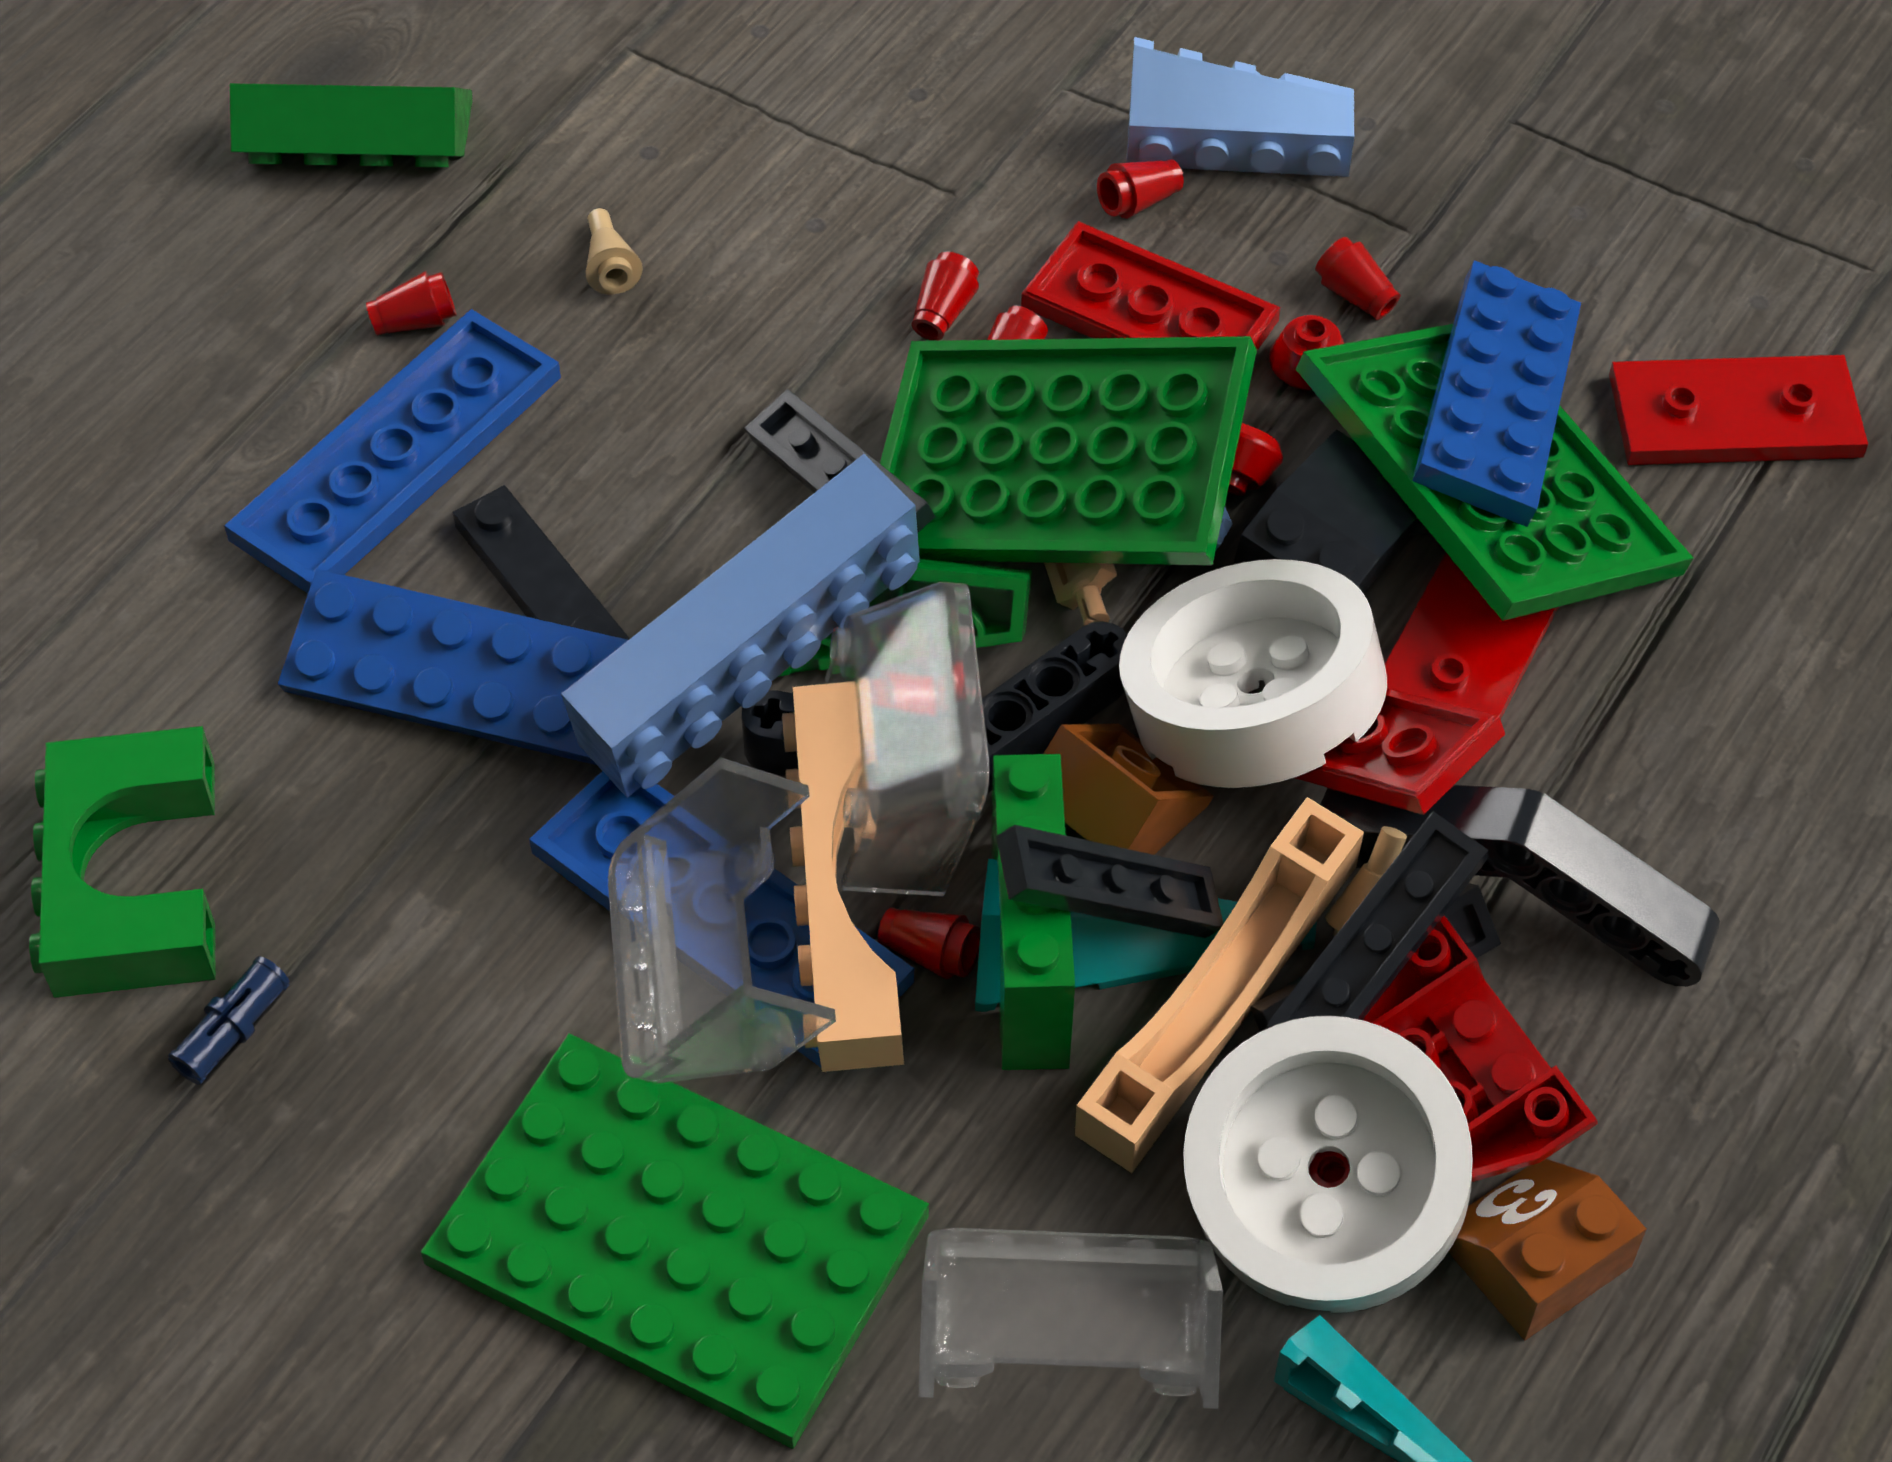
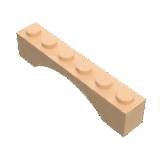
(838, 959)
(1174, 1050)

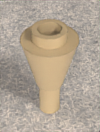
(610, 262)
(1385, 851)

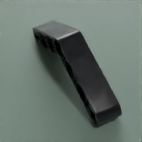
(1077, 670)
(1566, 868)

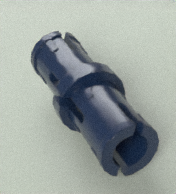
(228, 1020)

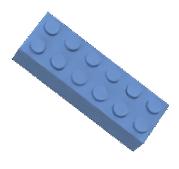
(744, 627)

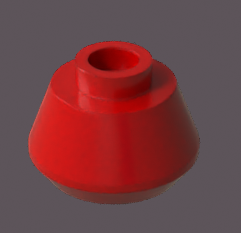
(1301, 335)
(1255, 460)

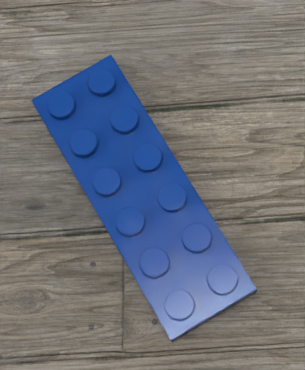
(1498, 393)
(393, 451)
(441, 662)
(593, 824)

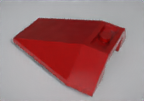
(1509, 1093)

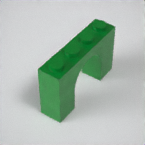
(89, 794)
(1034, 939)

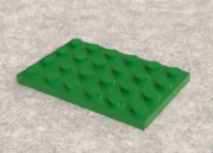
(1071, 446)
(1589, 522)
(678, 1239)

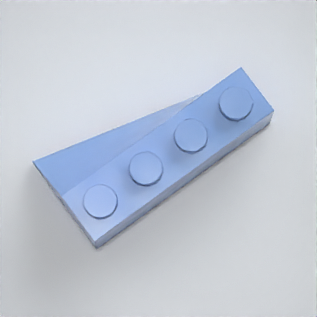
(1235, 117)

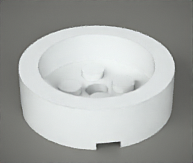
(1224, 632)
(1345, 1092)

